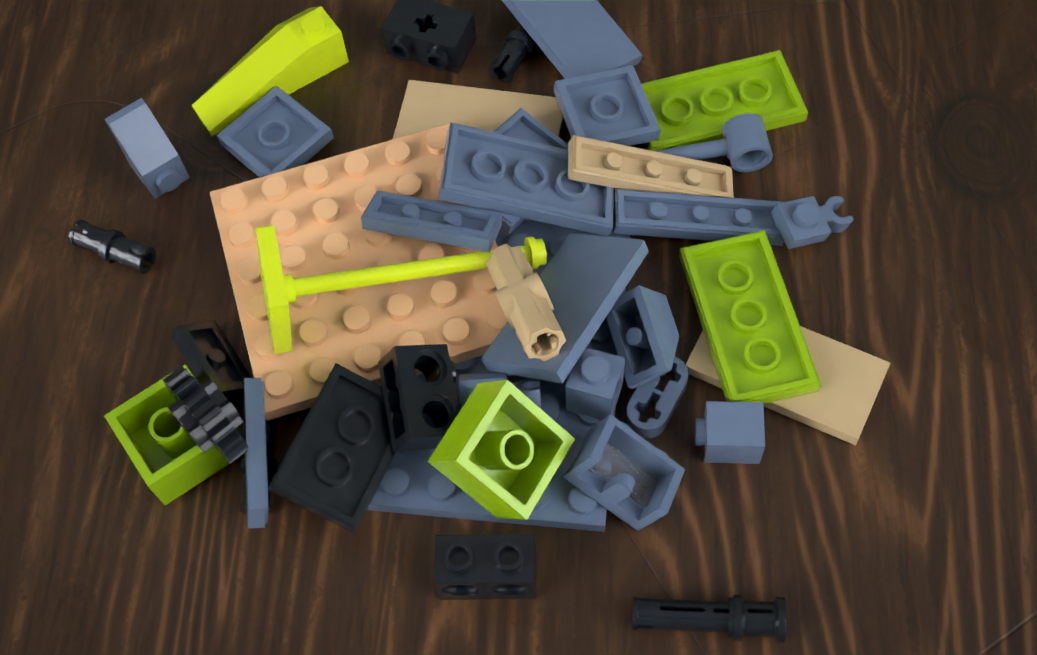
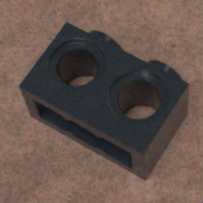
(410, 397)
(485, 567)

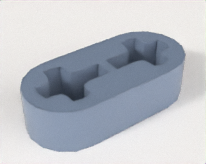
(666, 402)

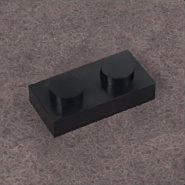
(212, 356)

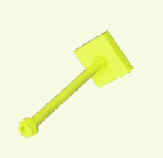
(283, 289)

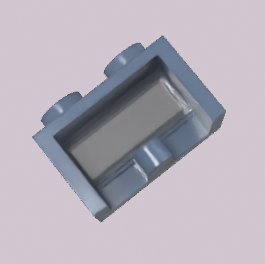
(625, 473)

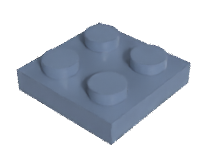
(607, 107)
(275, 134)

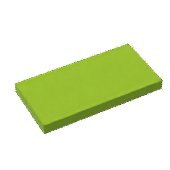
(700, 102)
(749, 320)

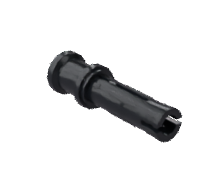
(733, 617)

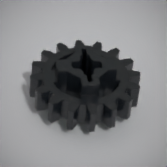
(205, 414)

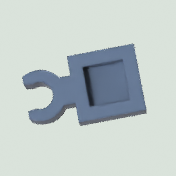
(806, 222)

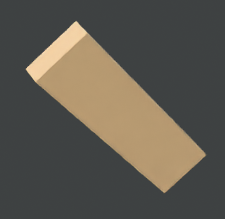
(645, 170)

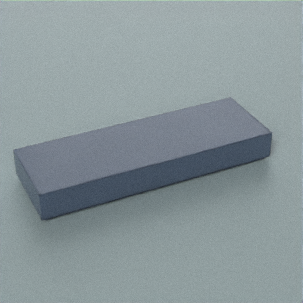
(432, 221)
(256, 454)

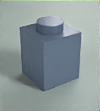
(595, 384)
(731, 432)

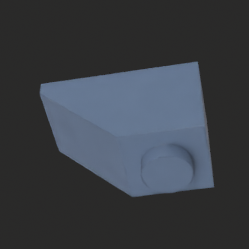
(147, 148)
(643, 334)

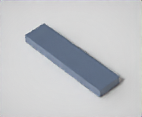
(692, 216)

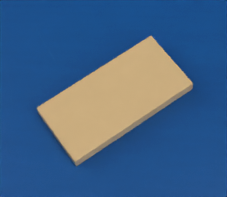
(437, 104)
(847, 389)

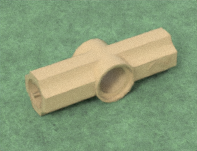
(525, 302)

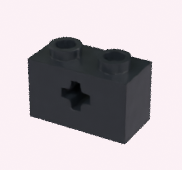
(429, 34)

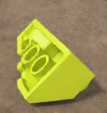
(286, 58)

